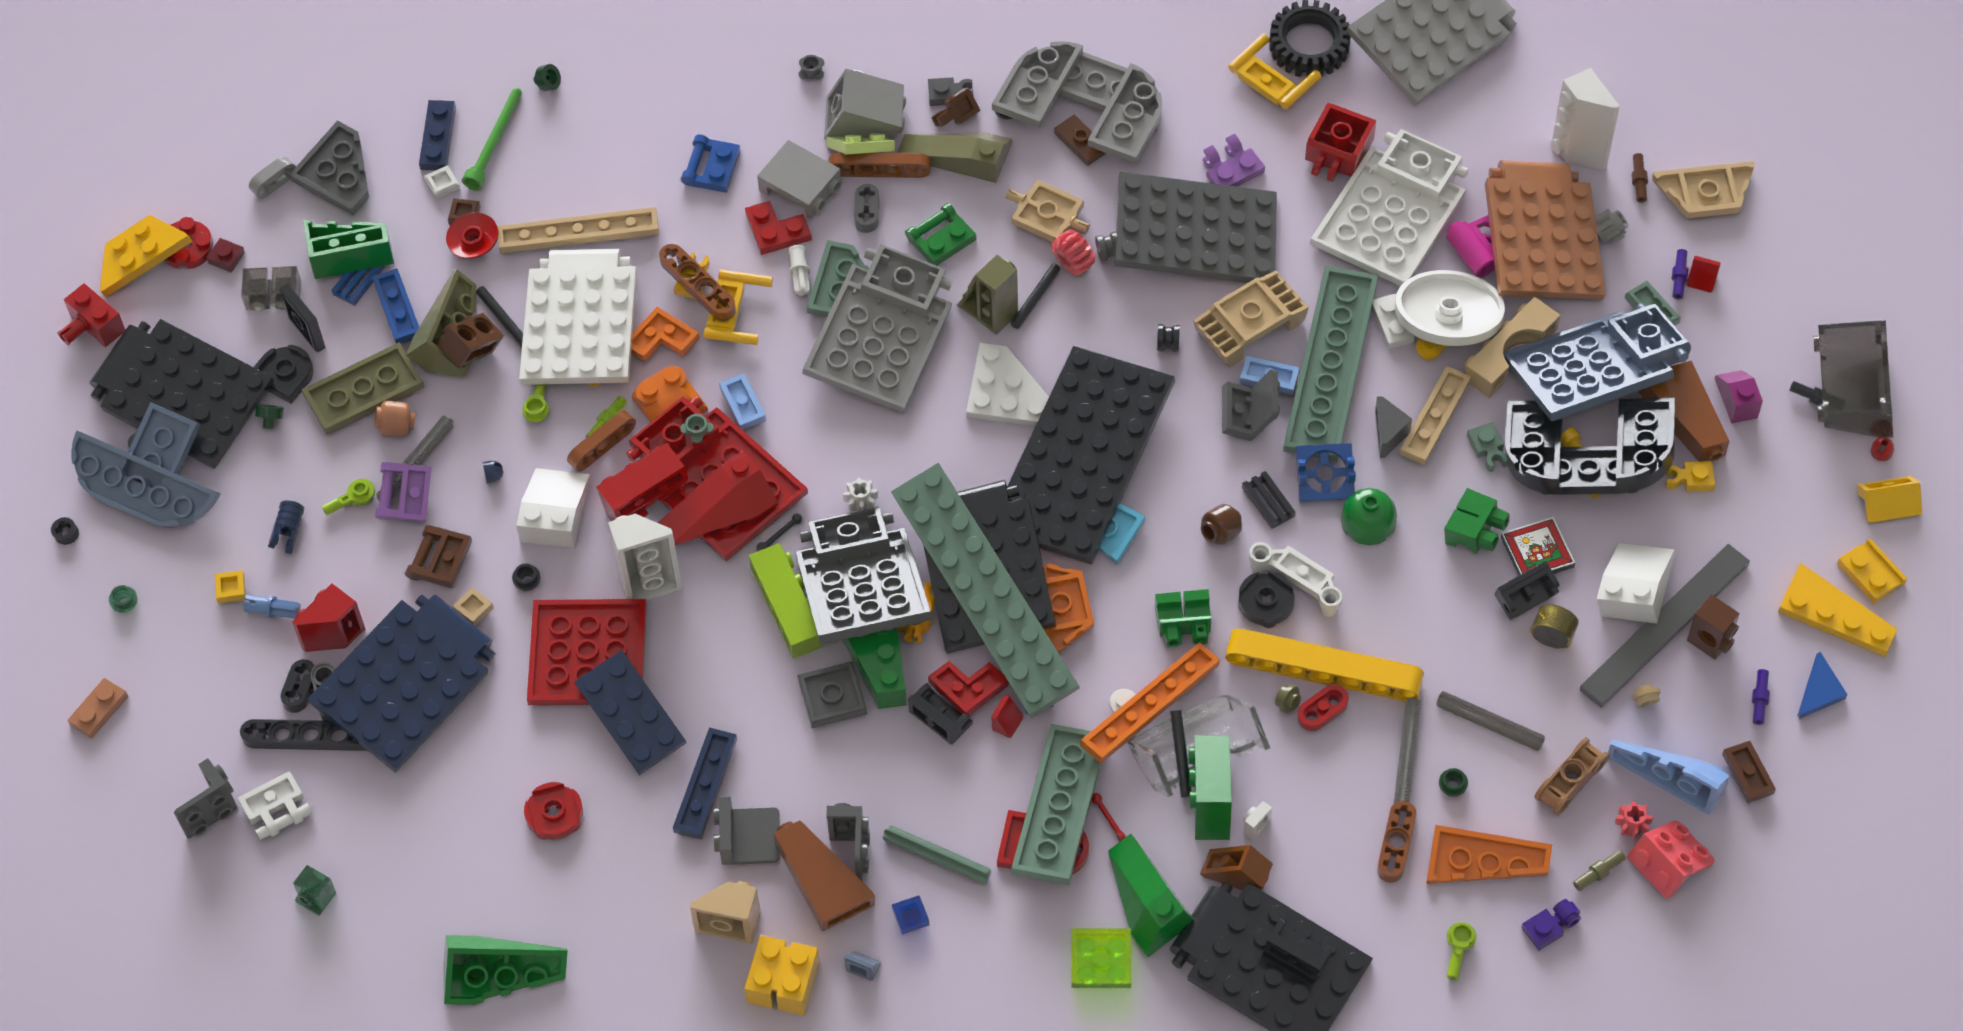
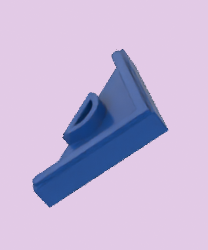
(1821, 689)

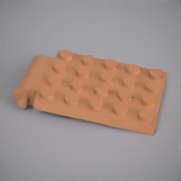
(1543, 232)

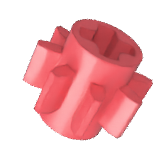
(1640, 817)

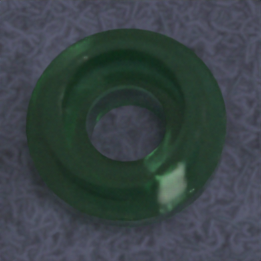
(119, 593)

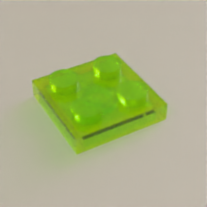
(1100, 957)

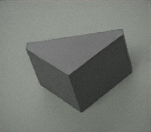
(1391, 425)

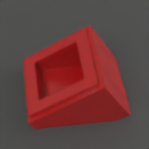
(1703, 274)
(1006, 717)

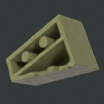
(993, 295)

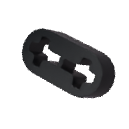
(293, 684)

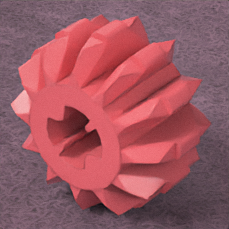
(1073, 252)

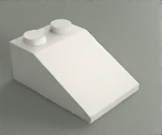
(553, 508)
(1635, 583)

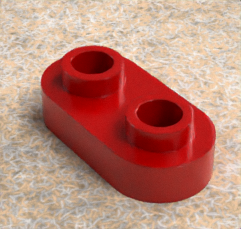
(1321, 709)

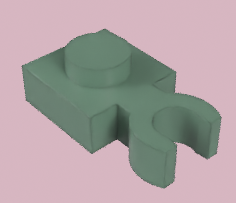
(1487, 443)

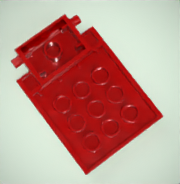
(705, 457)

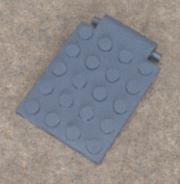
(1599, 360)

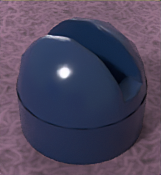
(493, 471)

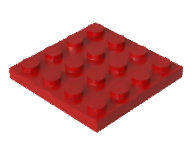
(575, 638)

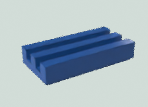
(338, 290)

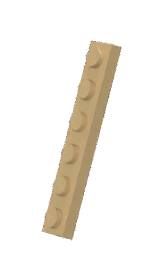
(578, 230)

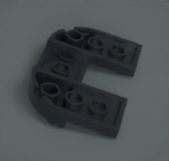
(1638, 461)

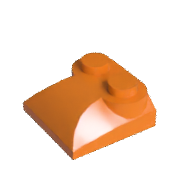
(662, 391)

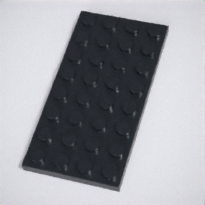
(1088, 449)

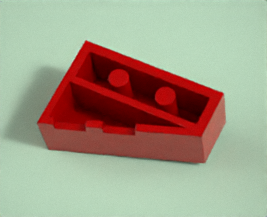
(642, 483)

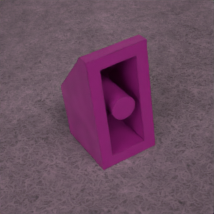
(1739, 395)

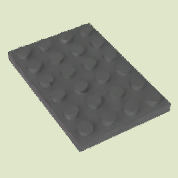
(1194, 228)

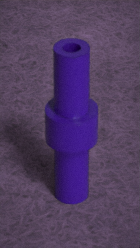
(1679, 274)
(1760, 696)

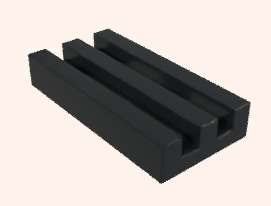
(1277, 494)

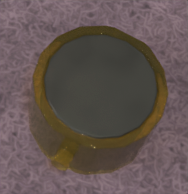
(1554, 626)

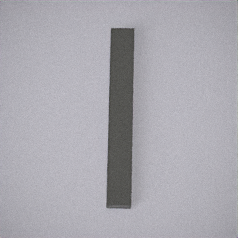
(1672, 619)

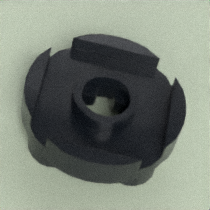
(1264, 584)

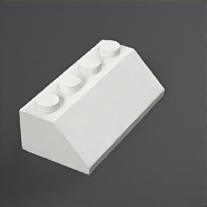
(1585, 121)
(645, 557)

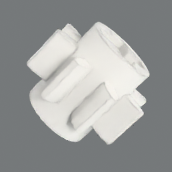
(860, 495)

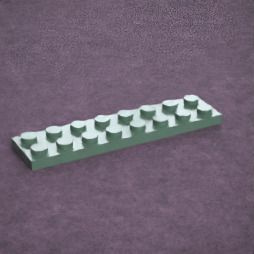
(1331, 359)

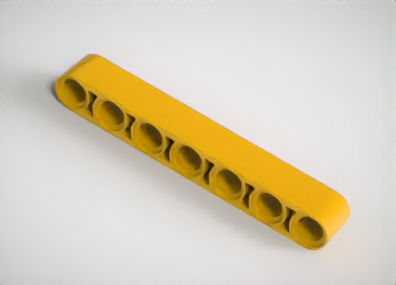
(1324, 665)

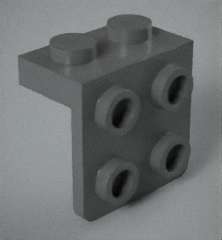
(1248, 409)
(210, 805)
(848, 824)
(745, 834)

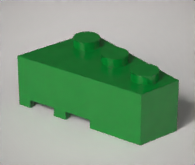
(347, 248)
(880, 665)

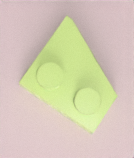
(856, 144)

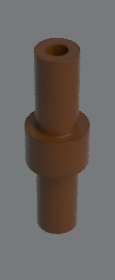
(1639, 178)

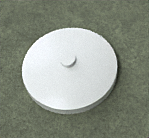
(1449, 308)

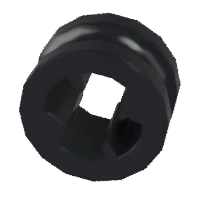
(72, 531)

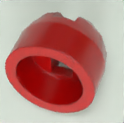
(1888, 452)

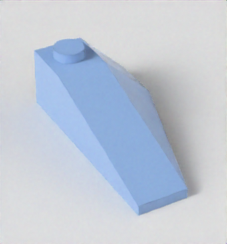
(1679, 775)

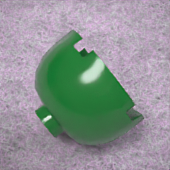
(1369, 516)

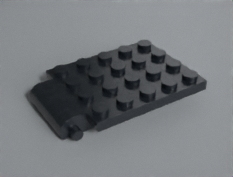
(184, 378)
(1014, 539)
(1230, 963)

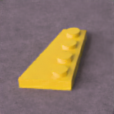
(1834, 612)

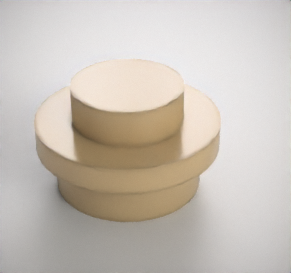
(1646, 695)

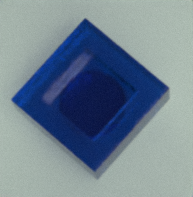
(910, 914)

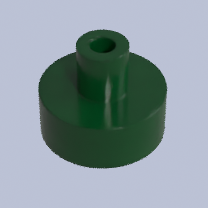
(547, 77)
(269, 413)

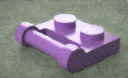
(413, 492)

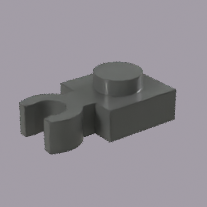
(944, 88)

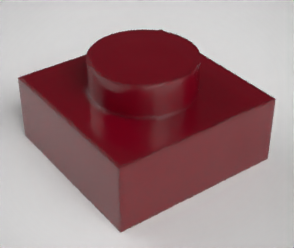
(225, 255)

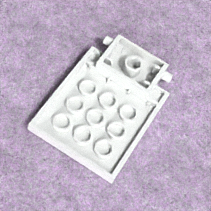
(1393, 207)
(579, 318)

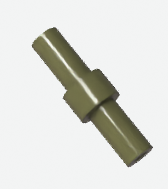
(1599, 870)

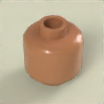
(394, 419)

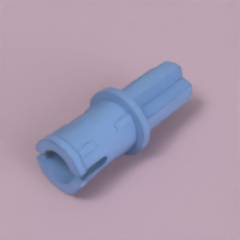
(271, 606)

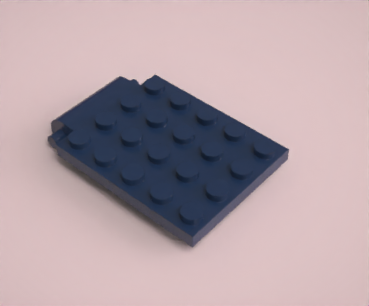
(405, 678)

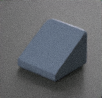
(861, 965)

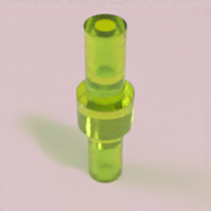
(607, 414)

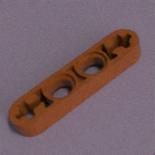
(908, 164)
(693, 284)

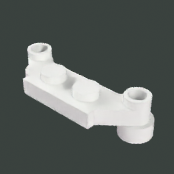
(1300, 572)

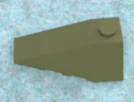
(452, 305)

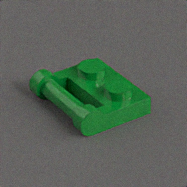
(945, 241)

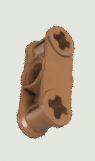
(1558, 789)

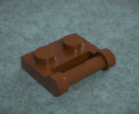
(446, 559)

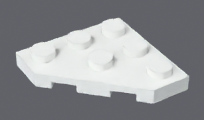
(1004, 389)

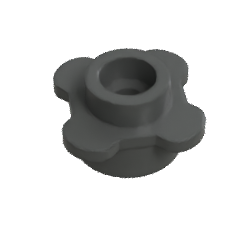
(808, 62)

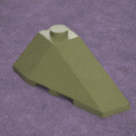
(963, 153)

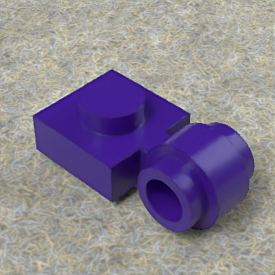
(1546, 929)

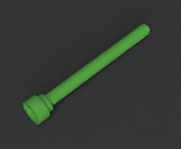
(475, 176)

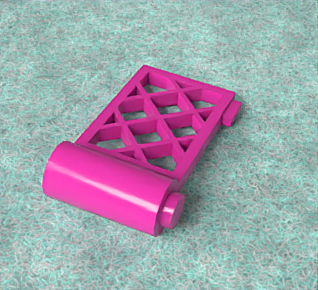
(1473, 245)

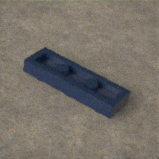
(437, 134)

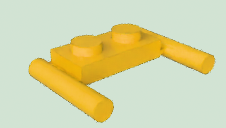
(1266, 79)
(734, 283)

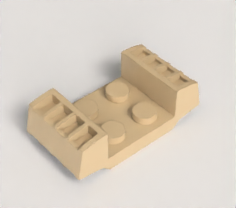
(1250, 315)

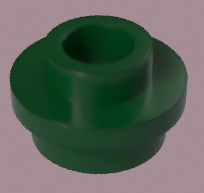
(1456, 775)

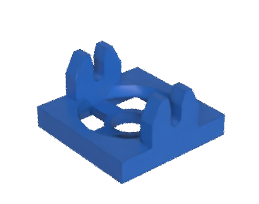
(1342, 450)

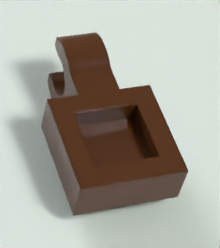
(959, 107)

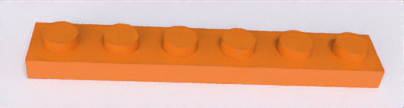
(1149, 703)

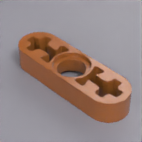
(601, 441)
(1401, 852)

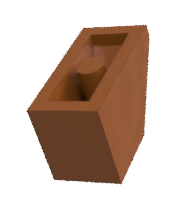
(1237, 866)

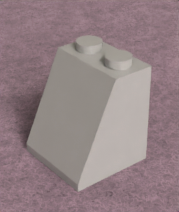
(864, 106)

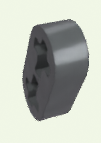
(862, 207)

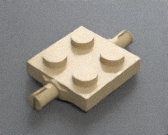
(1047, 211)

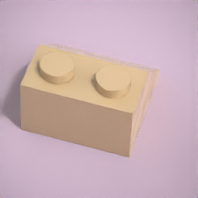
(728, 912)

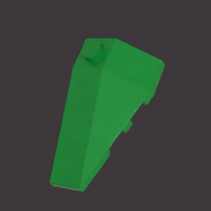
(1147, 898)
(493, 967)

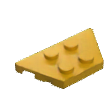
(138, 251)

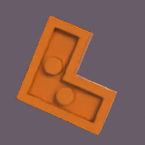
(662, 329)

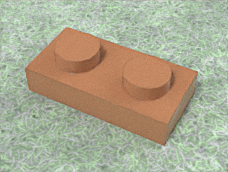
(97, 708)

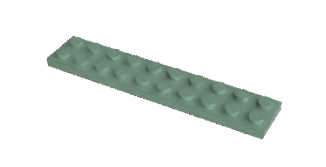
(985, 590)

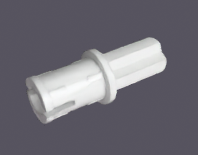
(799, 270)

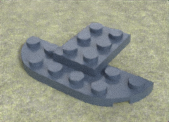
(147, 476)

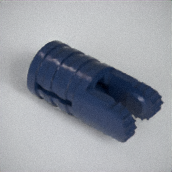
(287, 524)

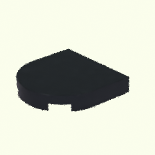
(290, 370)

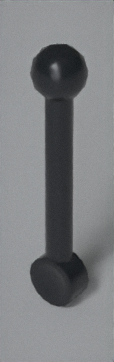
(796, 519)

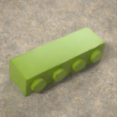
(785, 598)

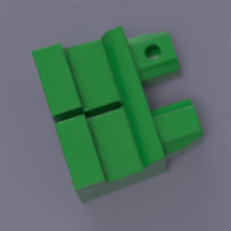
(1473, 520)
(1195, 620)

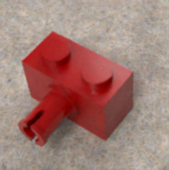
(91, 315)

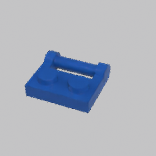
(719, 165)

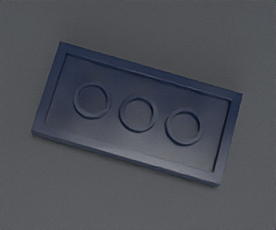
(630, 712)

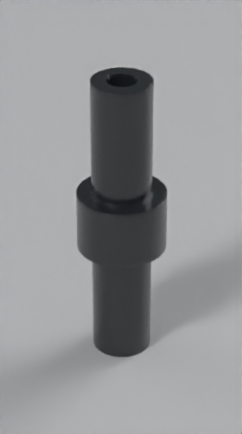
(1814, 395)

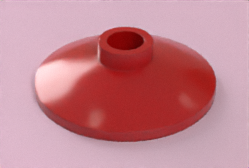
(471, 227)

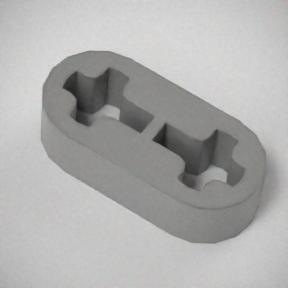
(271, 177)

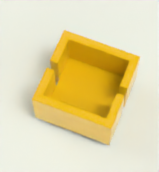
(782, 970)

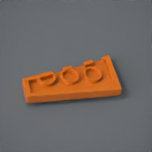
(1475, 856)

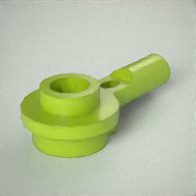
(535, 407)
(358, 493)
(1461, 938)

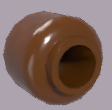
(1221, 524)

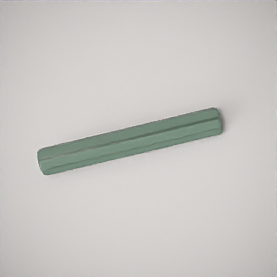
(937, 854)

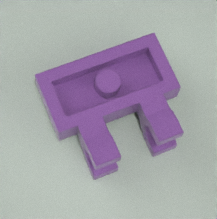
(1236, 170)

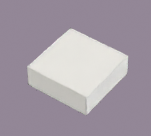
(442, 182)

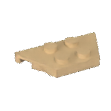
(1706, 189)

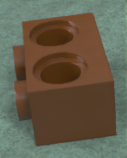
(470, 339)

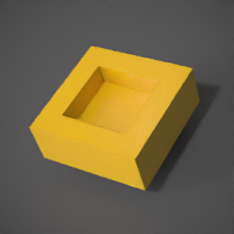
(230, 586)

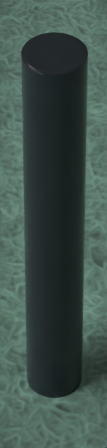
(1035, 296)
(500, 314)
(1180, 752)

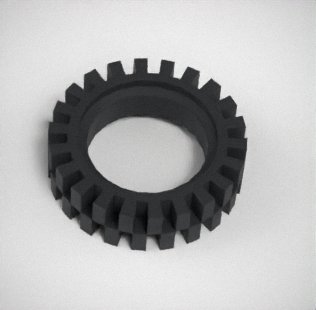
(1304, 15)

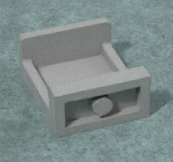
(800, 178)

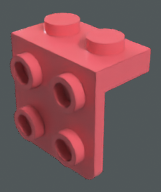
(1669, 857)

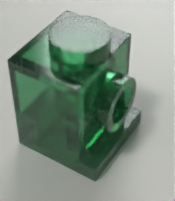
(313, 890)

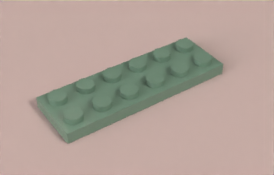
(1057, 808)

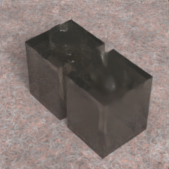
(261, 293)

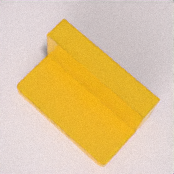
(1891, 498)

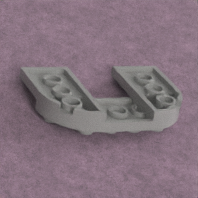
(1123, 94)

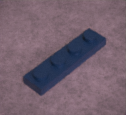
(705, 783)

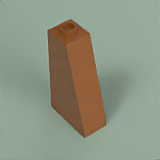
(1695, 416)
(821, 876)

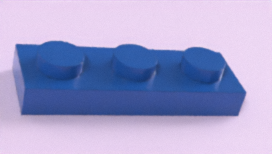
(396, 305)

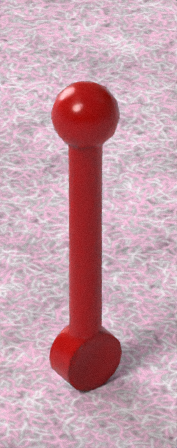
(1097, 799)

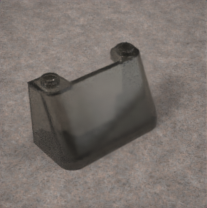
(1855, 378)

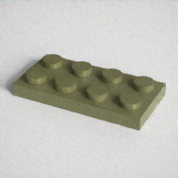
(362, 387)

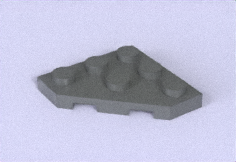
(335, 169)

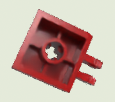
(1339, 141)

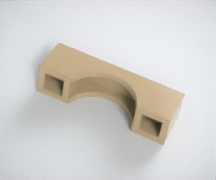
(1489, 366)

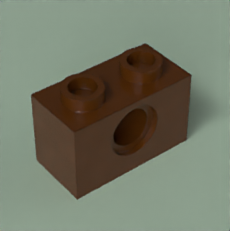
(1714, 627)

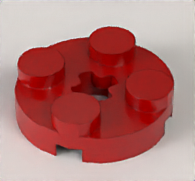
(200, 245)
(556, 826)

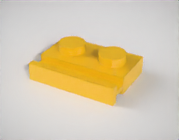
(1872, 571)

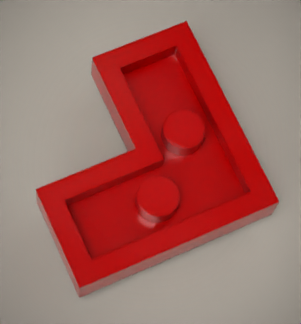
(775, 234)
(964, 692)

